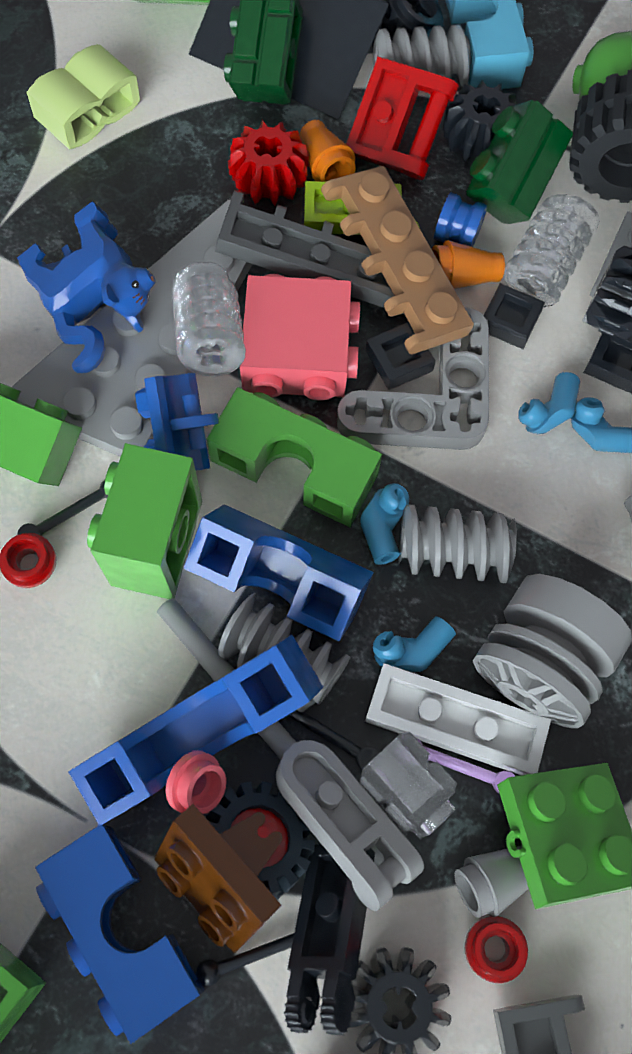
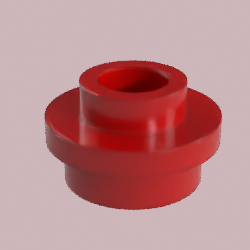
(17, 549)
(515, 949)

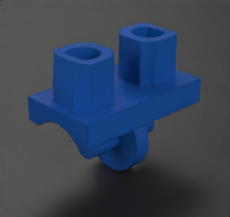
(176, 416)

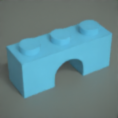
(496, 40)

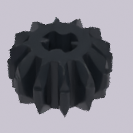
(471, 117)
(612, 302)
(418, 1001)

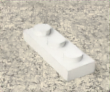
(458, 720)

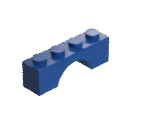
(207, 722)

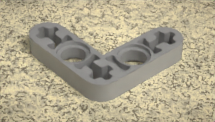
(438, 410)

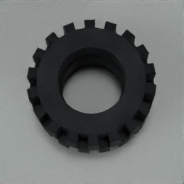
(604, 139)

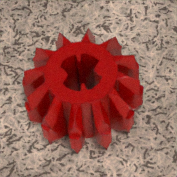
(268, 162)

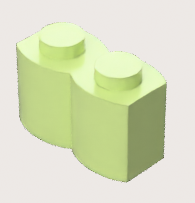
(84, 96)

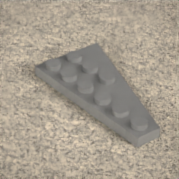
(105, 397)

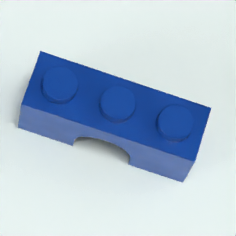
(248, 552)
(137, 985)

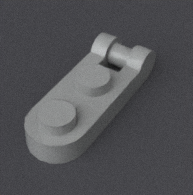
(346, 821)

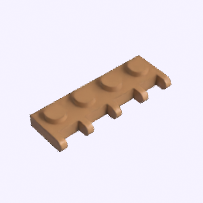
(402, 257)

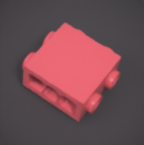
(299, 336)

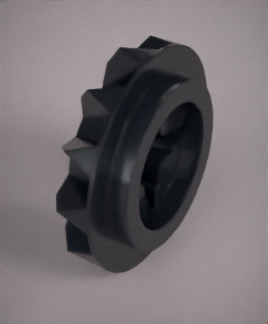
(421, 14)

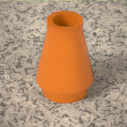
(327, 153)
(469, 265)

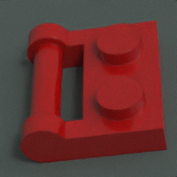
(387, 111)

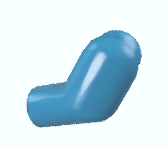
(544, 417)
(596, 431)
(380, 519)
(413, 653)

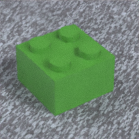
(146, 520)

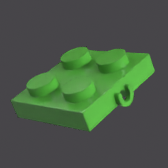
(569, 832)

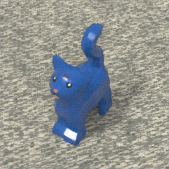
(86, 280)

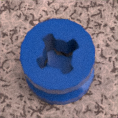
(460, 221)

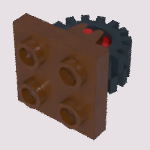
(235, 861)

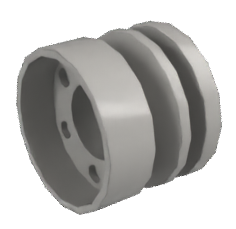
(553, 649)

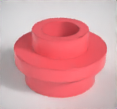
(196, 781)

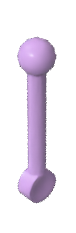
(468, 768)

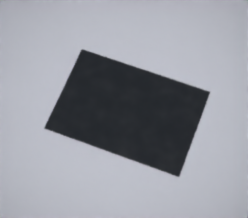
(330, 47)

